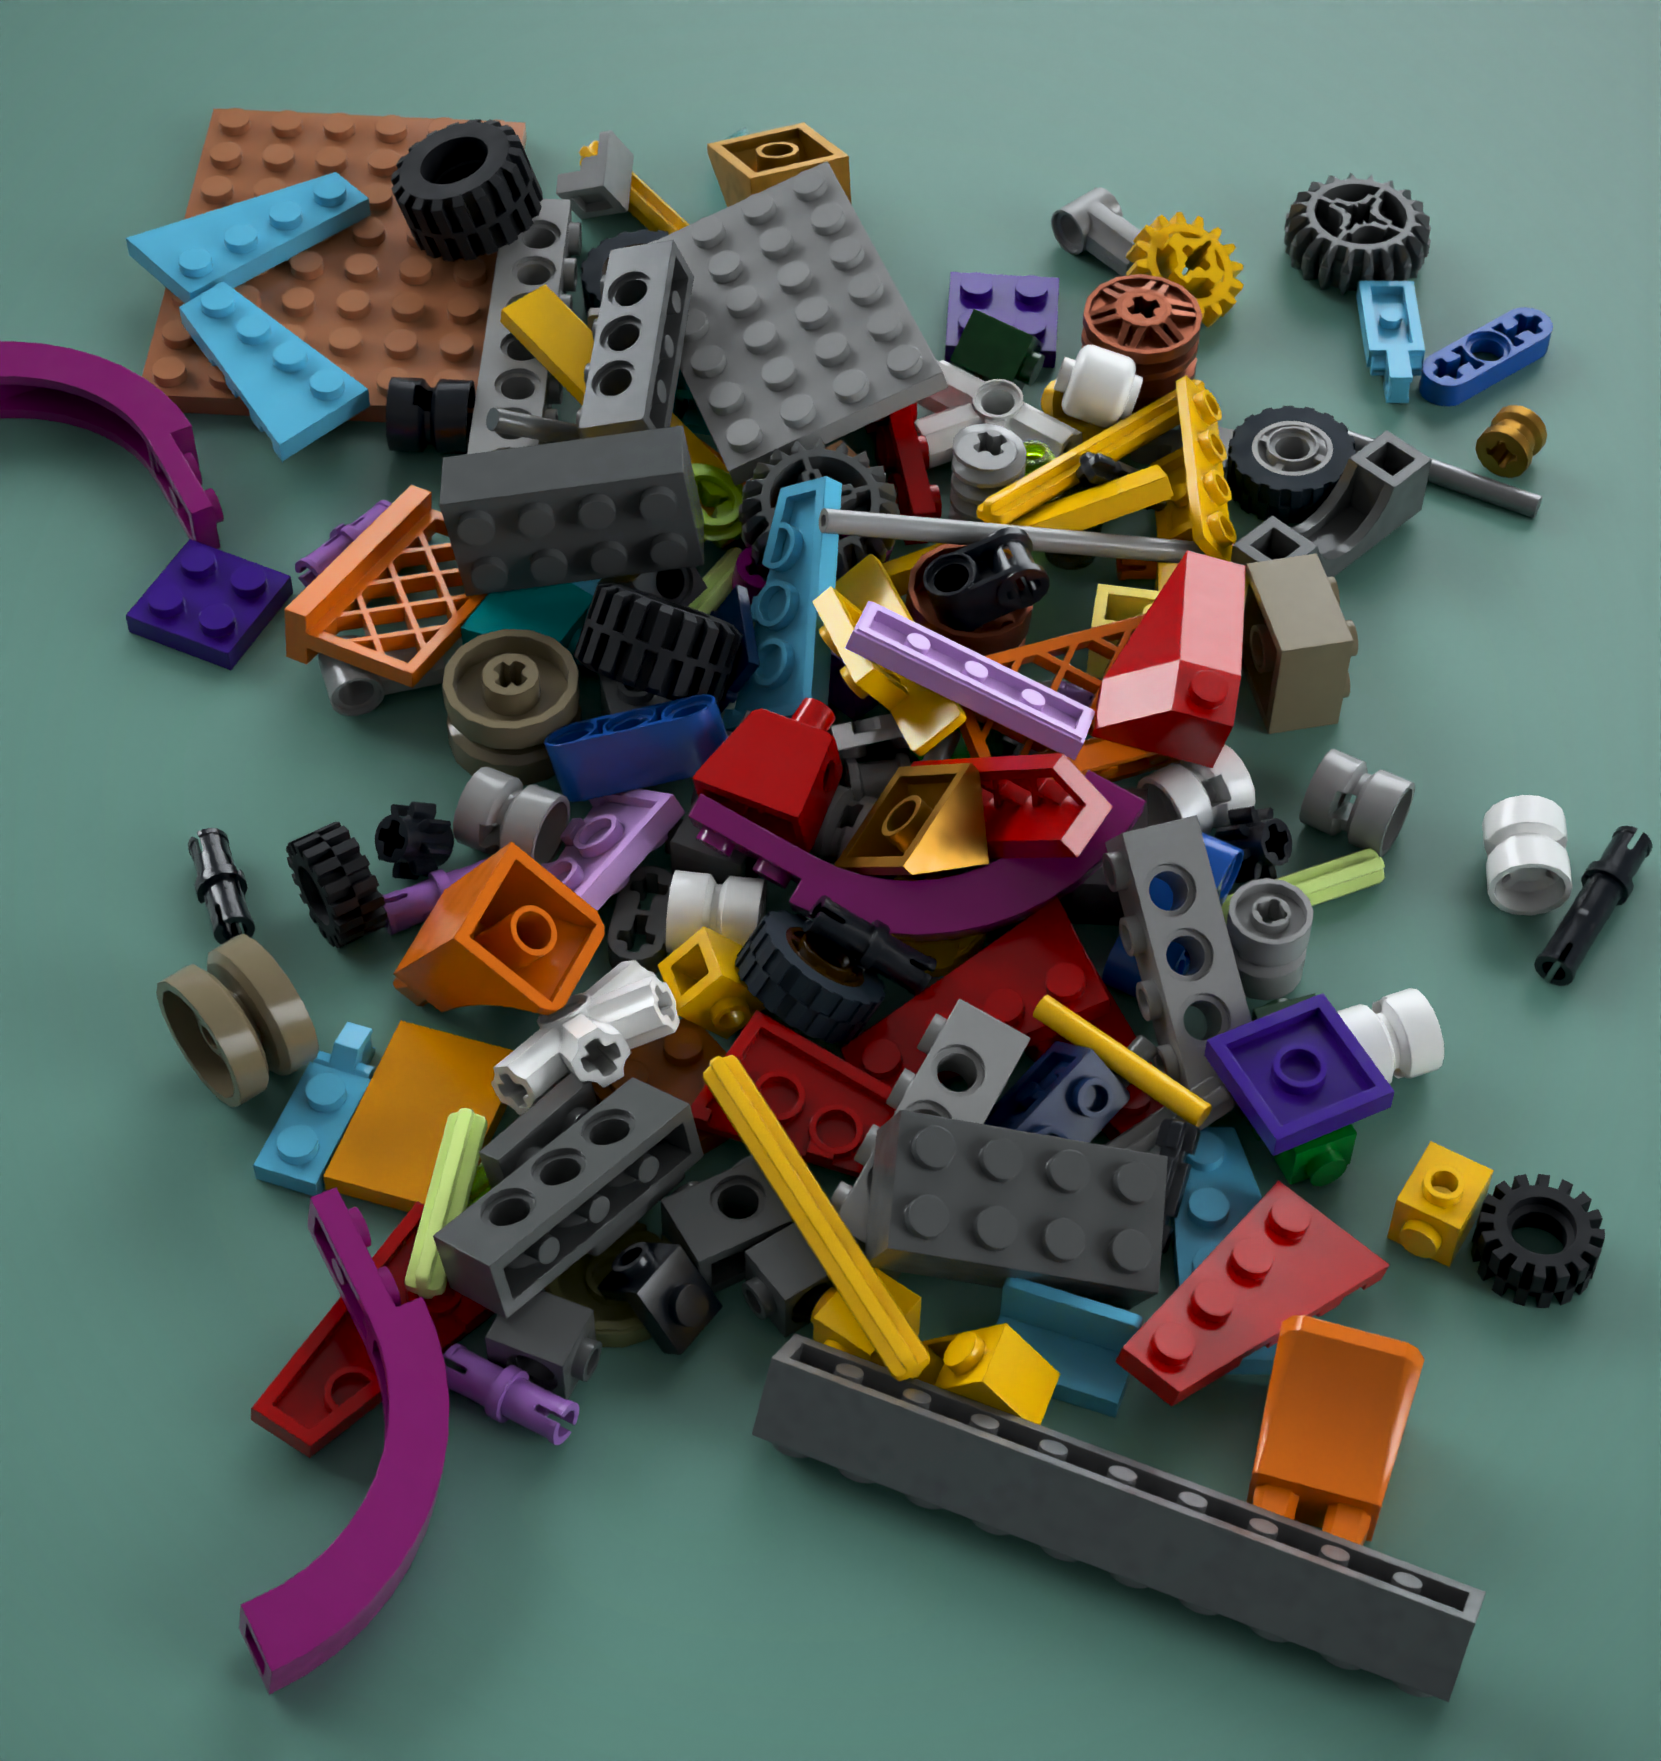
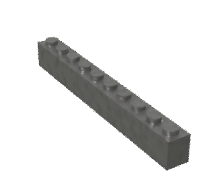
(1120, 1517)

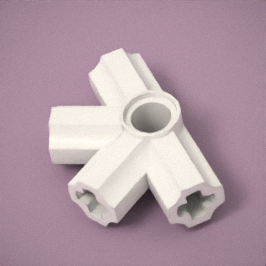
(990, 402)
(588, 1036)

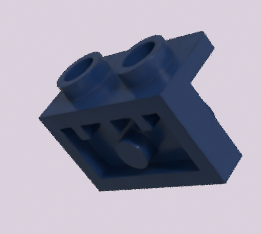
(1062, 1096)

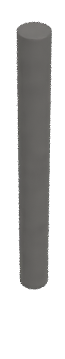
(1474, 484)

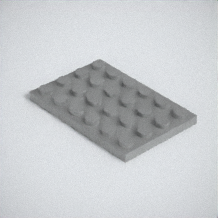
(795, 324)

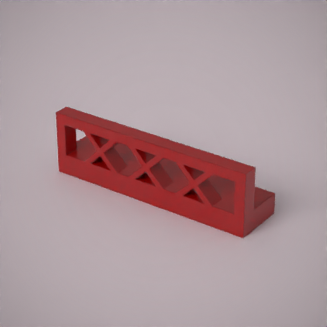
(1032, 813)

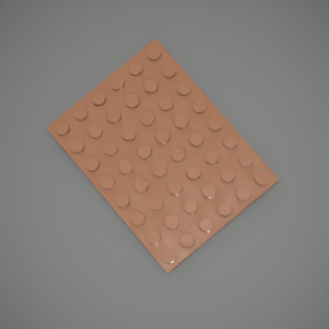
(356, 297)

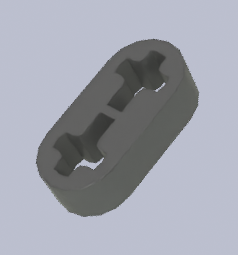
(630, 920)

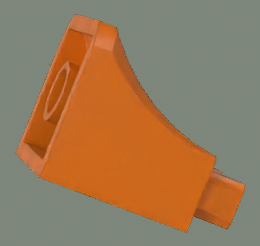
(502, 940)
(1332, 1425)

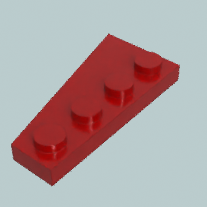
(1002, 980)
(332, 1375)

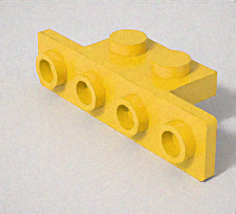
(1197, 477)
(919, 712)

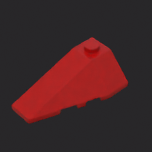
(1181, 666)

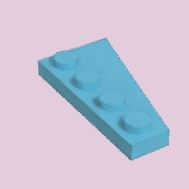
(247, 236)
(277, 375)

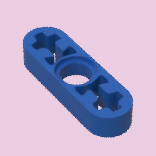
(1476, 375)

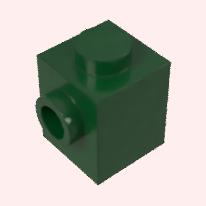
(998, 351)

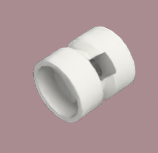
(1199, 790)
(1526, 855)
(726, 908)
(1398, 1034)

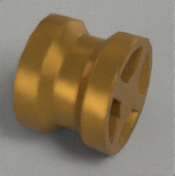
(1511, 441)

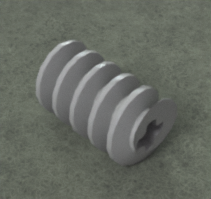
(982, 464)

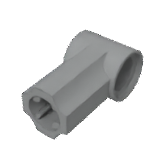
(1098, 226)
(360, 691)

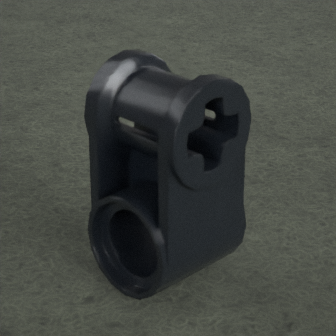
(980, 581)

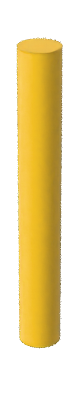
(1123, 1061)

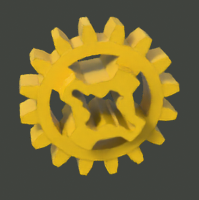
(1172, 245)

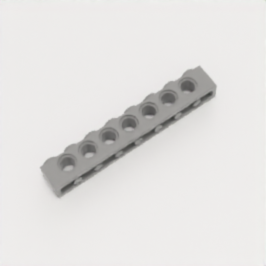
(508, 372)

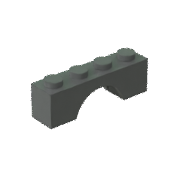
(1372, 499)

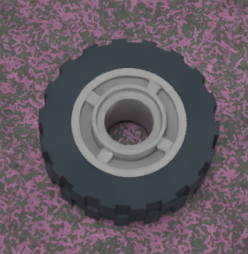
(1287, 462)

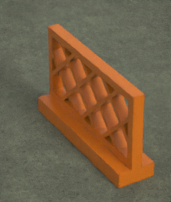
(370, 571)
(1100, 756)

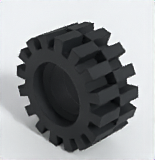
(336, 884)
(1544, 1209)

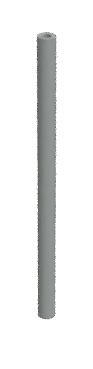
(968, 532)

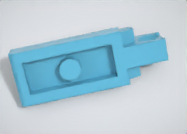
(1391, 334)
(318, 1114)

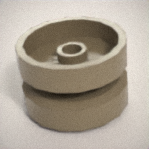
(506, 698)
(237, 1020)

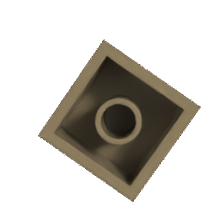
(1296, 643)

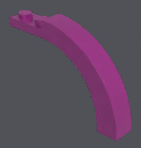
(117, 404)
(921, 908)
(349, 1583)

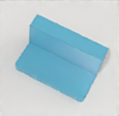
(1076, 1338)

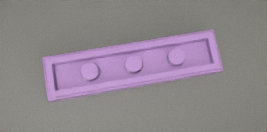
(971, 679)

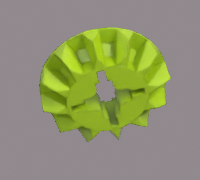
(718, 491)

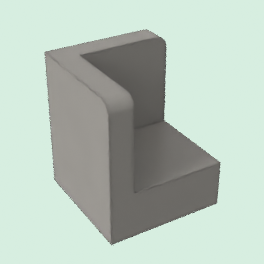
(602, 182)

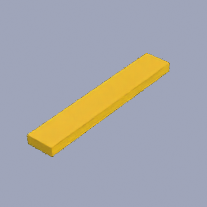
(564, 349)
(1070, 513)

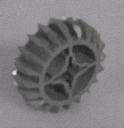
(1356, 233)
(862, 490)

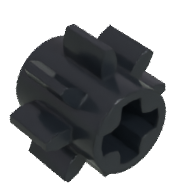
(1262, 838)
(414, 840)

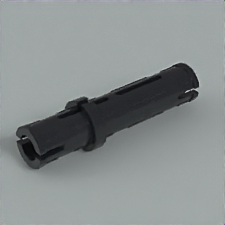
(1604, 885)

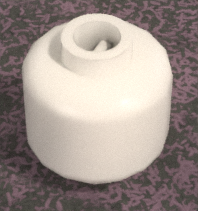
(1098, 386)

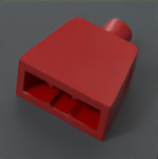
(777, 771)

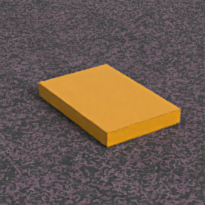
(404, 1112)

